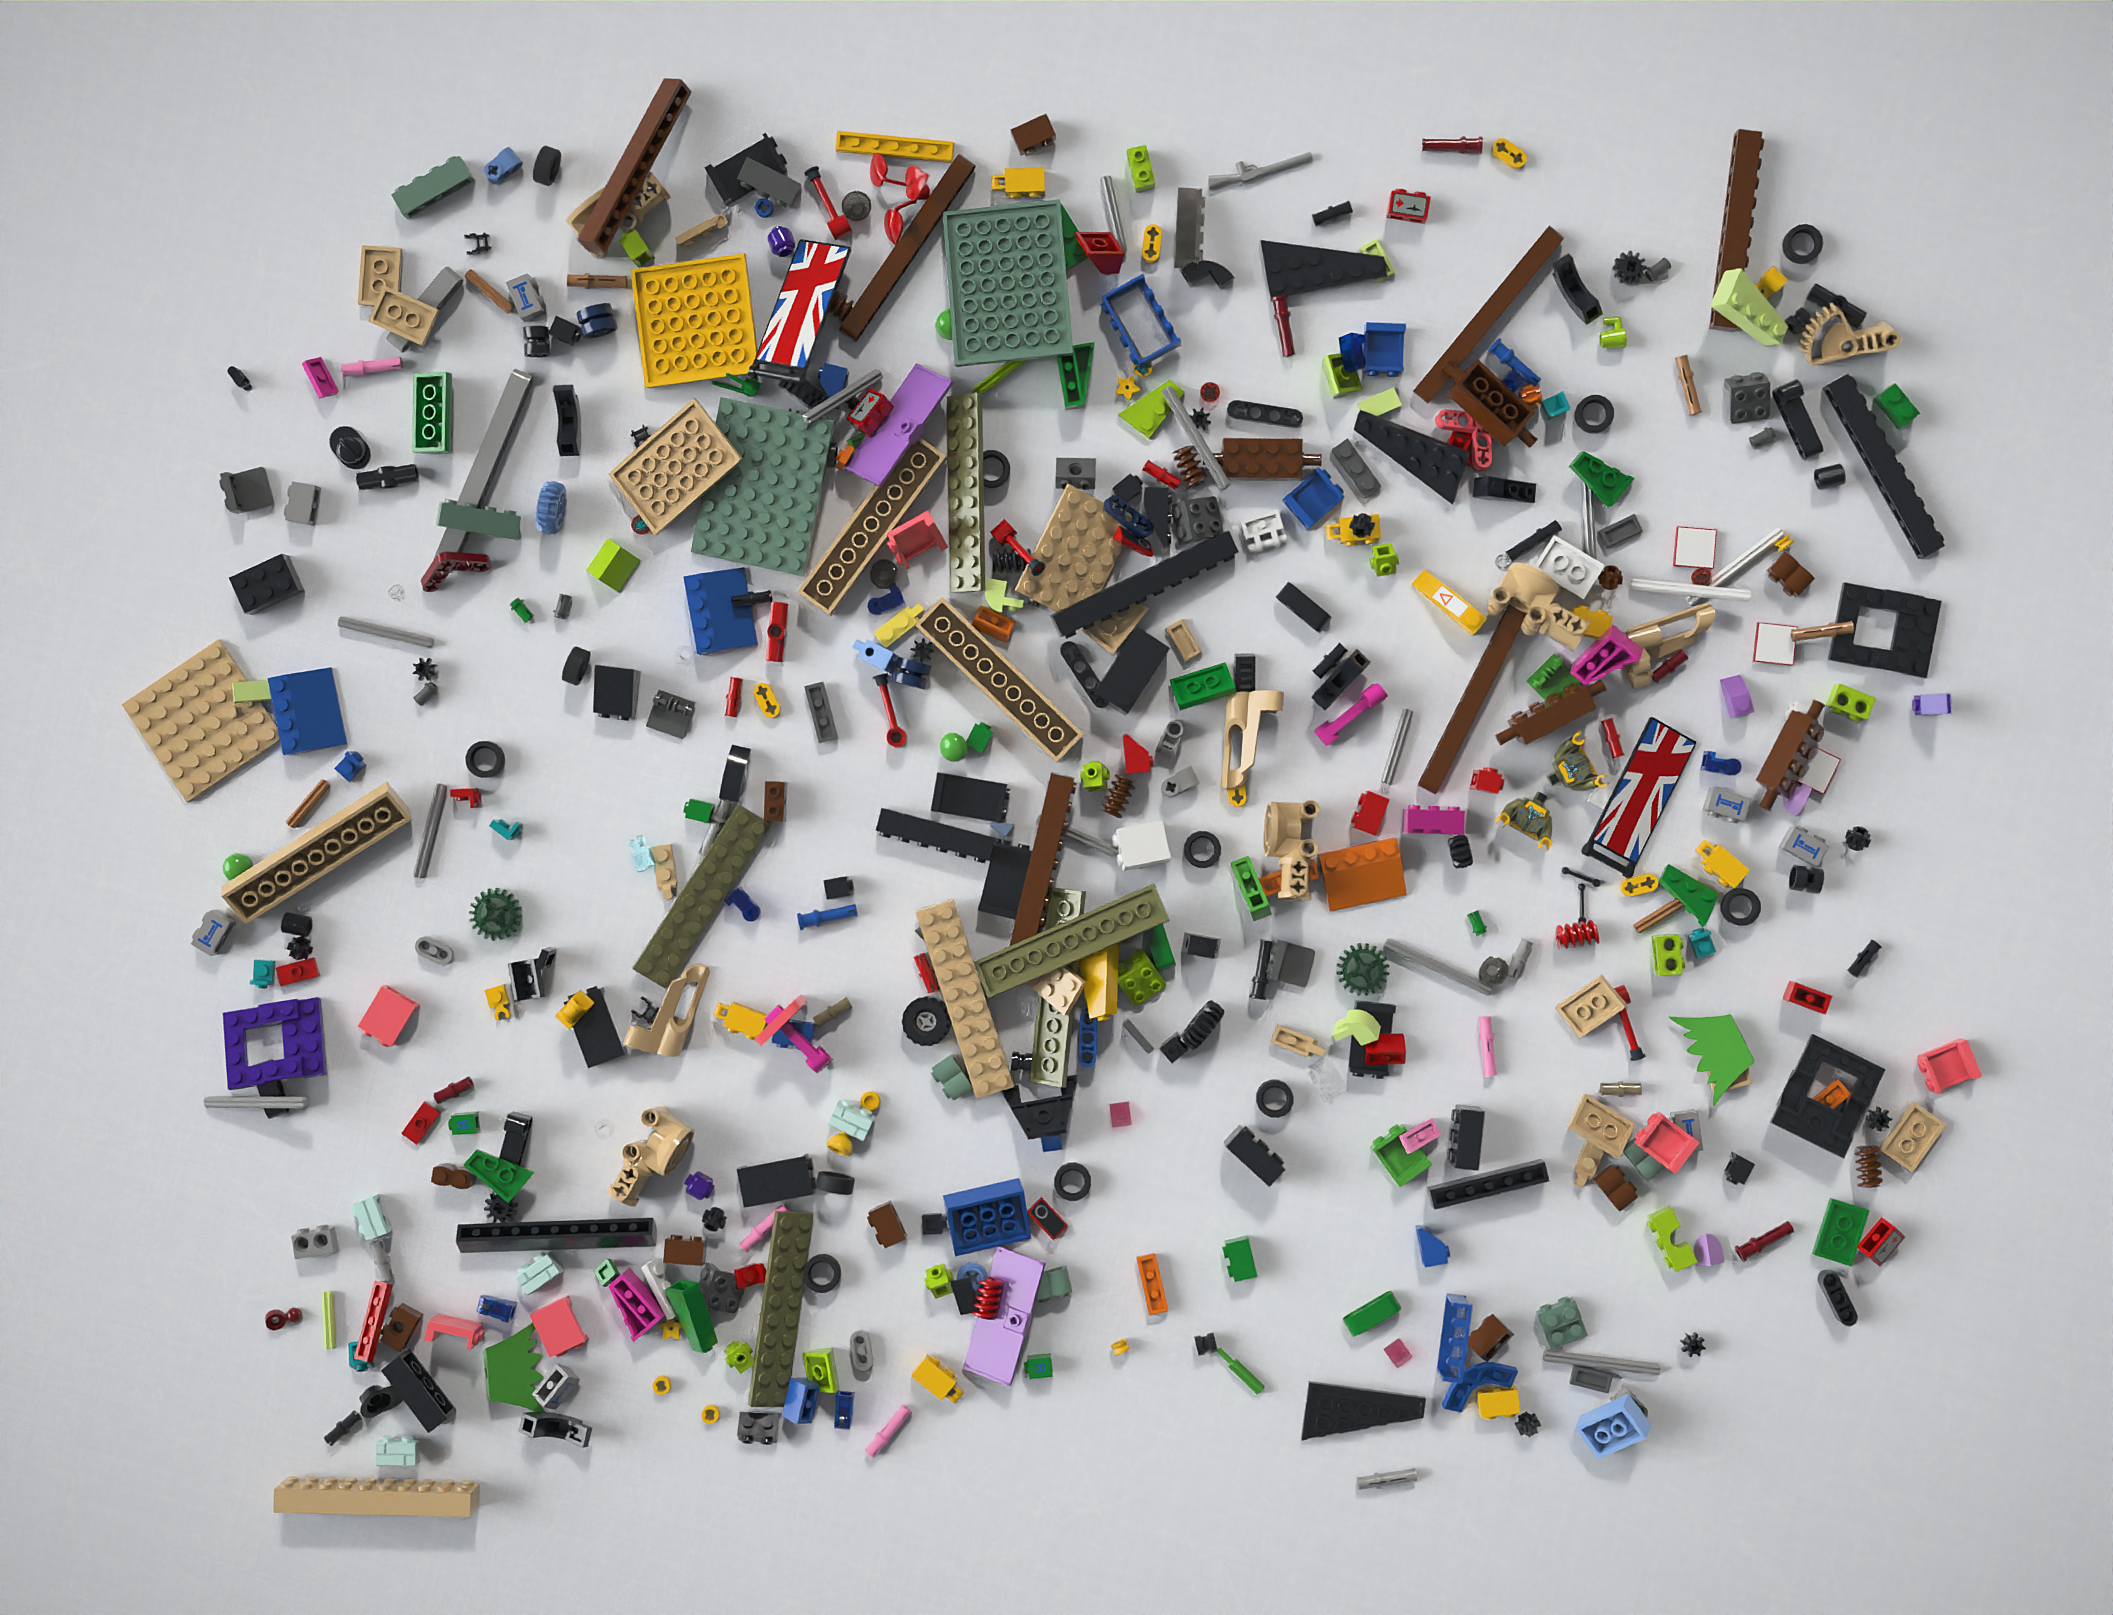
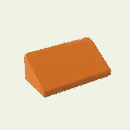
(993, 624)

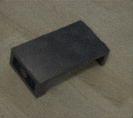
(725, 174)
(970, 797)
(1005, 879)
(1384, 1016)
(597, 1031)
(776, 1181)

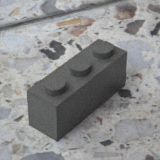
(768, 182)

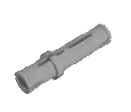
(717, 822)
(1378, 1480)

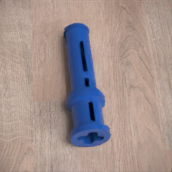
(1507, 357)
(817, 918)

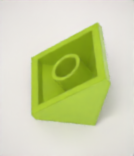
(1338, 379)
(613, 565)
(821, 1369)

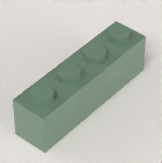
(432, 187)
(477, 520)

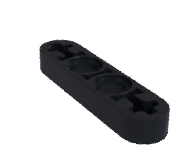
(1264, 417)
(1081, 676)

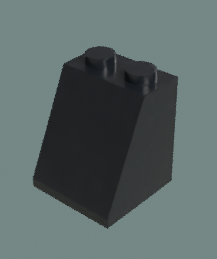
(615, 692)

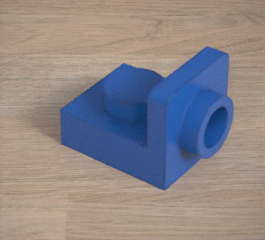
(350, 765)

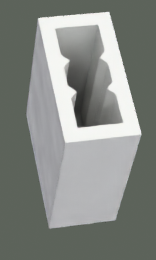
(1141, 845)

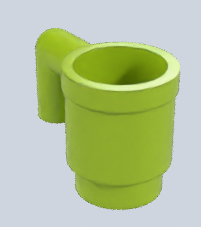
(1613, 338)

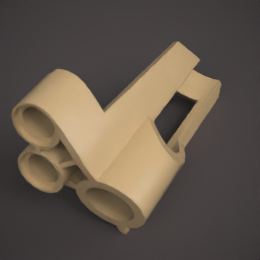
(1654, 646)
(1243, 716)
(670, 1032)

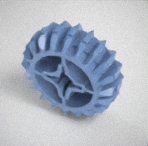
(551, 507)

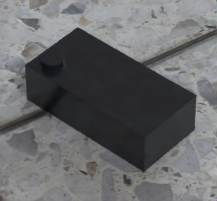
(1131, 671)
(418, 1390)

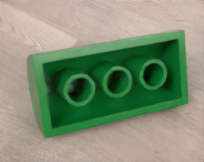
(432, 413)

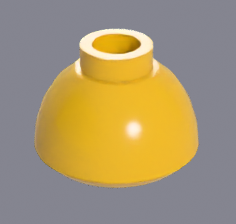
(840, 1144)

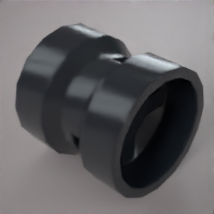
(1798, 321)
(1021, 1061)
(1206, 1344)

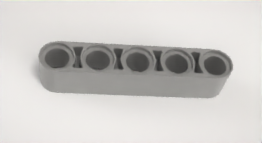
(435, 295)

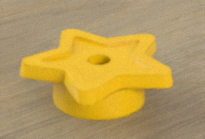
(1127, 392)
(670, 1333)

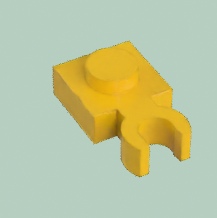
(497, 998)

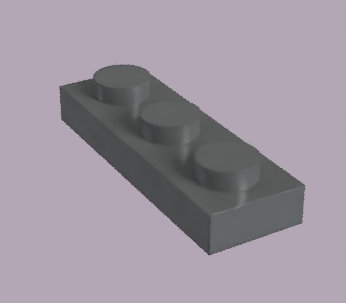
(1356, 468)
(821, 712)

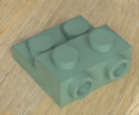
(1561, 1322)

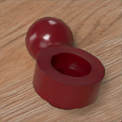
(293, 1316)

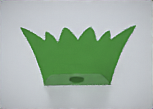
(1721, 1047)
(509, 1370)

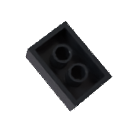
(266, 584)
(1466, 1137)
(1255, 1154)

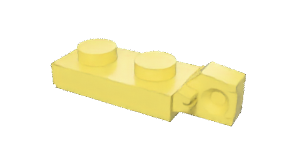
(898, 625)

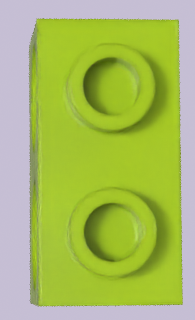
(1140, 168)
(636, 248)
(1851, 698)
(1662, 955)

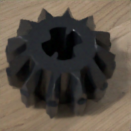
(1627, 260)
(1460, 851)
(498, 1213)

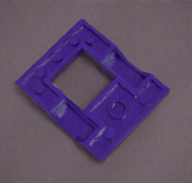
(301, 1042)

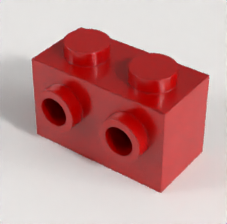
(1487, 780)

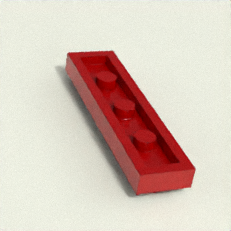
(373, 1321)

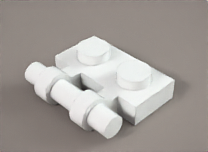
(1260, 525)

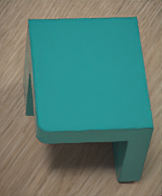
(1555, 405)

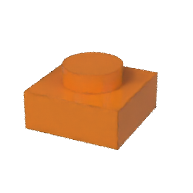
(843, 457)

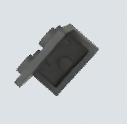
(1748, 397)
(246, 490)
(1197, 518)
(1290, 963)
(720, 1289)

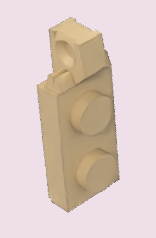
(703, 230)
(665, 869)
(1296, 1042)
(1587, 1163)

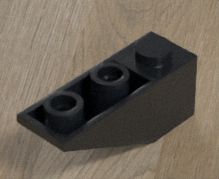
(1504, 490)
(1156, 507)

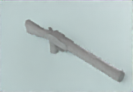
(1243, 176)

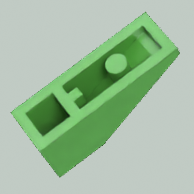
(1251, 888)

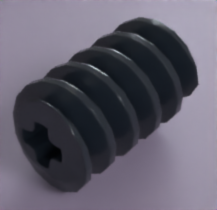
(1009, 561)

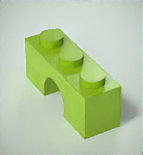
(1663, 1224)

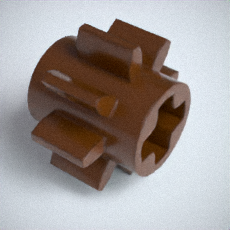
(1610, 577)

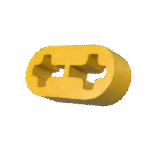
(1511, 149)
(1146, 243)
(771, 698)
(1242, 791)
(1639, 889)

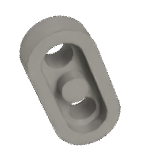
(434, 951)
(861, 1349)

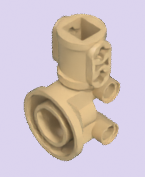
(580, 215)
(1534, 593)
(1283, 840)
(659, 1154)

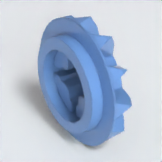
(973, 1268)

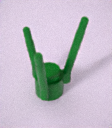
(749, 386)

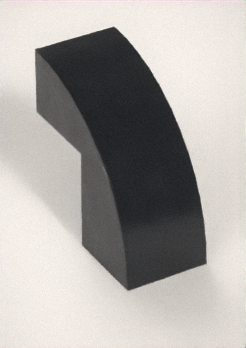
(1218, 272)
(734, 773)

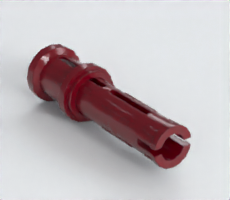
(1462, 145)
(1282, 316)
(1756, 1245)

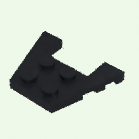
(1043, 1116)

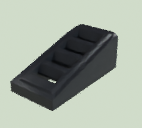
(1244, 657)

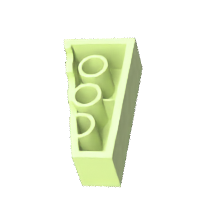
(1748, 309)

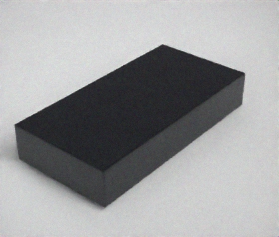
(545, 958)
(964, 1295)

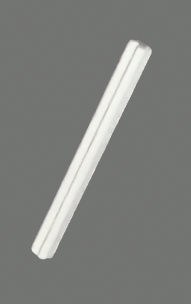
(1741, 561)
(1691, 590)

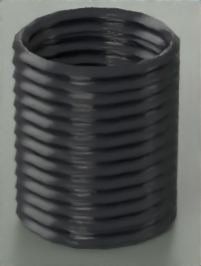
(1829, 476)
(296, 924)

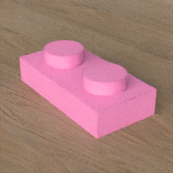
(1419, 1135)

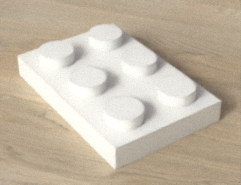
(1569, 567)

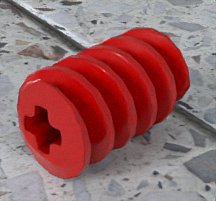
(1576, 933)
(988, 1298)

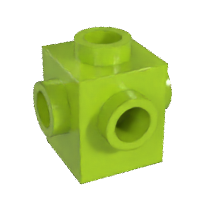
(1384, 559)
(1095, 776)
(939, 1280)
(739, 1355)

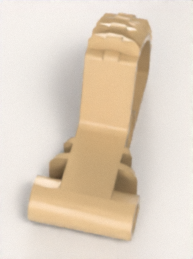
(1867, 340)

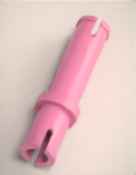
(371, 366)
(1487, 1045)
(757, 1234)
(888, 1431)

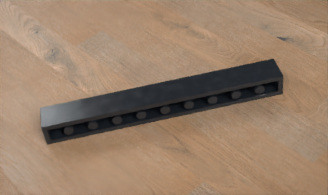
(1883, 466)
(1143, 584)
(556, 1235)

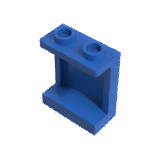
(1384, 348)
(1313, 498)

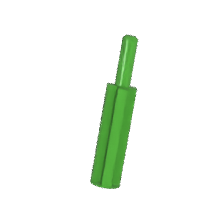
(1242, 1372)

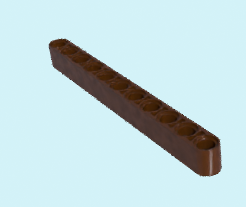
(907, 248)
(1490, 312)
(1472, 699)

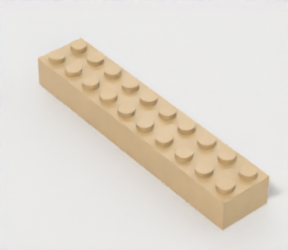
(868, 527)
(999, 679)
(316, 853)
(965, 998)
(376, 1497)

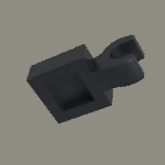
(933, 1223)

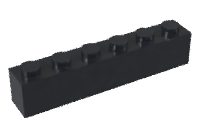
(935, 834)
(1488, 1184)

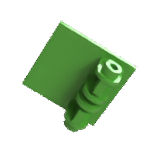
(1551, 677)

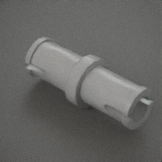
(1519, 957)
(382, 1260)

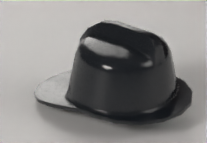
(349, 447)
(378, 1400)

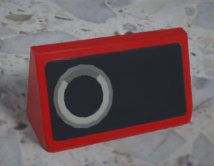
(1133, 542)
(1047, 1218)

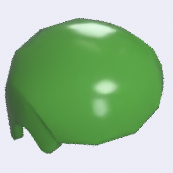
(943, 324)
(953, 747)
(236, 865)

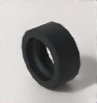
(546, 165)
(1793, 256)
(1594, 399)
(1006, 468)
(576, 665)
(500, 756)
(1217, 849)
(1756, 906)
(1289, 1098)
(835, 1182)
(1072, 1196)
(807, 1273)

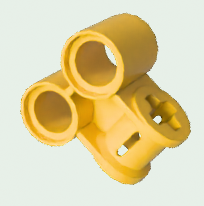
(1771, 282)
(574, 1009)

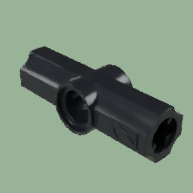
(1823, 298)
(387, 477)

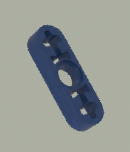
(1137, 518)

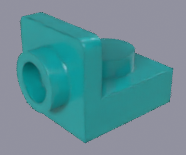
(503, 829)
(1701, 942)
(263, 973)
(356, 1364)

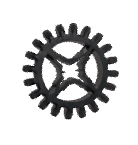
(1202, 1025)

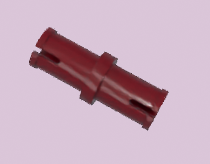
(1669, 666)
(453, 1090)

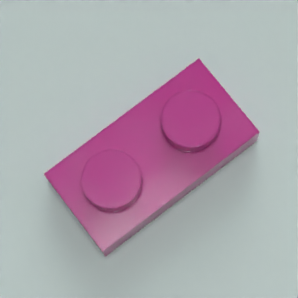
(320, 377)

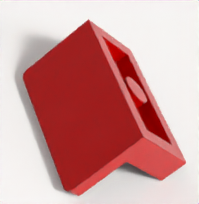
(1386, 1050)

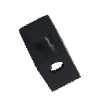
(1201, 945)

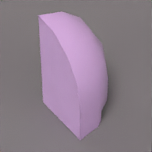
(1798, 799)
(1708, 1251)

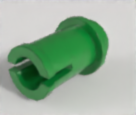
(520, 608)
(1478, 925)

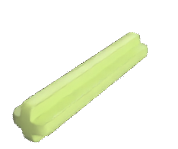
(328, 1319)

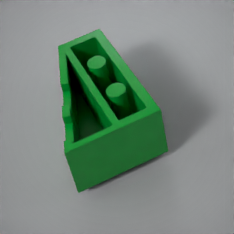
(1075, 375)

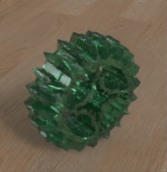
(491, 907)
(1354, 973)

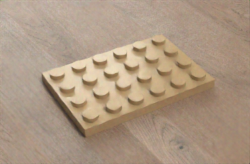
(675, 466)
(1075, 551)

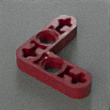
(454, 561)

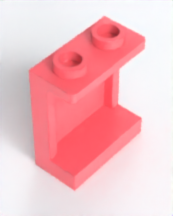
(915, 538)
(387, 1016)
(1948, 1065)
(1666, 1142)
(455, 1326)
(558, 1327)

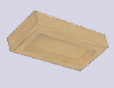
(1183, 640)

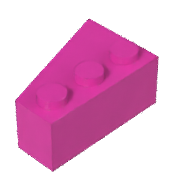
(1606, 654)
(1433, 820)
(636, 1303)

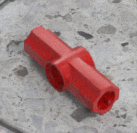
(778, 618)

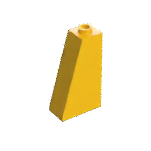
(1101, 989)

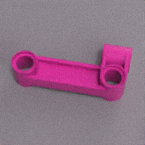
(1370, 698)
(817, 1057)

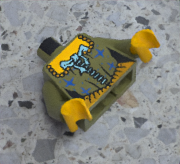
(1574, 767)
(1529, 818)

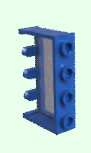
(1140, 321)
(1454, 1338)

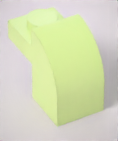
(996, 598)
(1360, 1025)

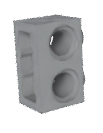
(316, 1246)

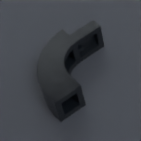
(1574, 291)
(568, 420)
(1340, 679)
(555, 1425)

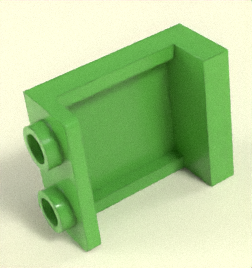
(1394, 1157)

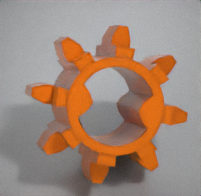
(1531, 396)

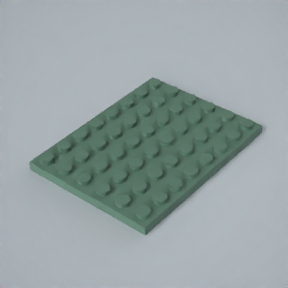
(1007, 283)
(771, 499)

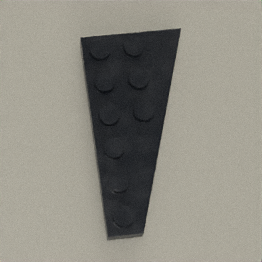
(1305, 269)
(1425, 457)
(1348, 1409)

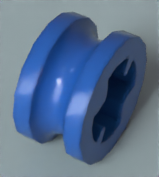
(758, 204)

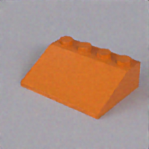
(1362, 873)

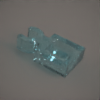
(642, 856)

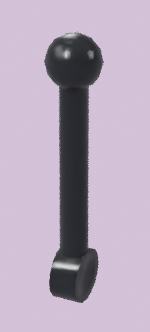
(1565, 870)
(1581, 887)

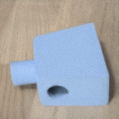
(881, 658)

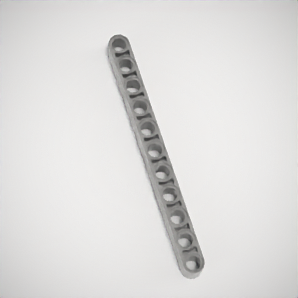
(490, 454)

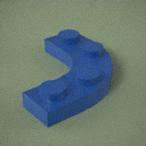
(1476, 1376)

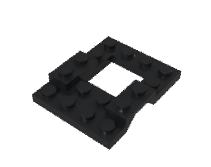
(1912, 631)
(1814, 1120)

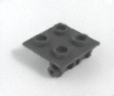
(670, 714)

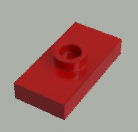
(297, 971)
(420, 1122)

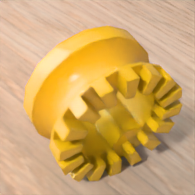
(1783, 542)
(1120, 1347)
(656, 1387)
(716, 1414)

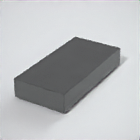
(1620, 531)
(1137, 1035)
(1591, 1378)

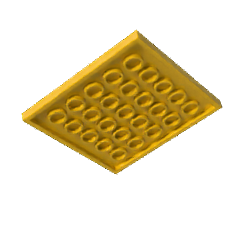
(694, 320)

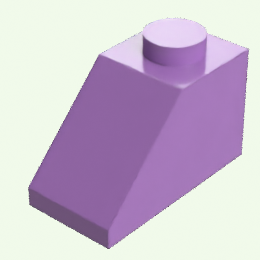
(1736, 696)

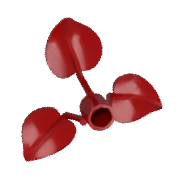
(916, 190)

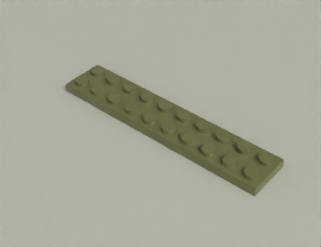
(966, 493)
(701, 896)
(1071, 941)
(1053, 1028)
(780, 1308)

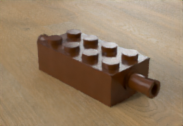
(1490, 402)
(1264, 459)
(1551, 714)
(1790, 754)

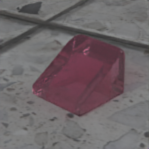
(1120, 1114)
(1398, 1353)

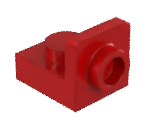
(463, 794)
(750, 1275)

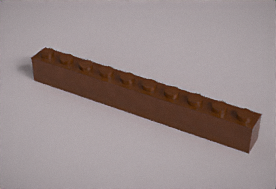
(634, 165)
(1737, 213)
(1043, 857)

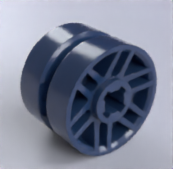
(597, 320)
(911, 673)

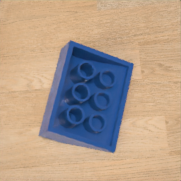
(713, 618)
(307, 711)
(987, 1216)

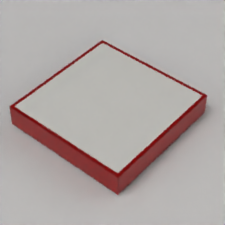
(1694, 547)
(1774, 644)
(1819, 770)

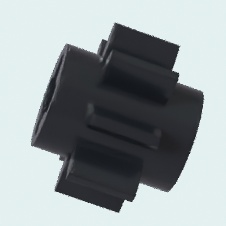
(1200, 414)
(1362, 525)
(926, 654)
(429, 672)
(1858, 838)
(299, 948)
(1881, 1123)
(714, 1219)
(1694, 1349)
(1527, 1424)

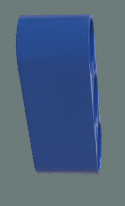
(1087, 1047)

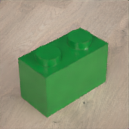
(1896, 406)
(1241, 1259)

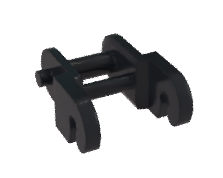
(477, 237)
(239, 378)
(644, 429)
(655, 1011)

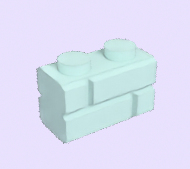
(851, 1119)
(371, 1217)
(539, 1273)
(398, 1451)

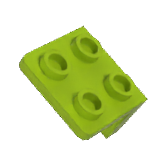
(1139, 978)

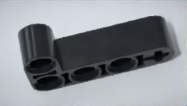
(1797, 419)
(517, 1131)

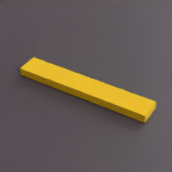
(895, 146)

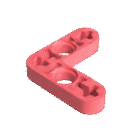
(1472, 427)
(781, 1019)

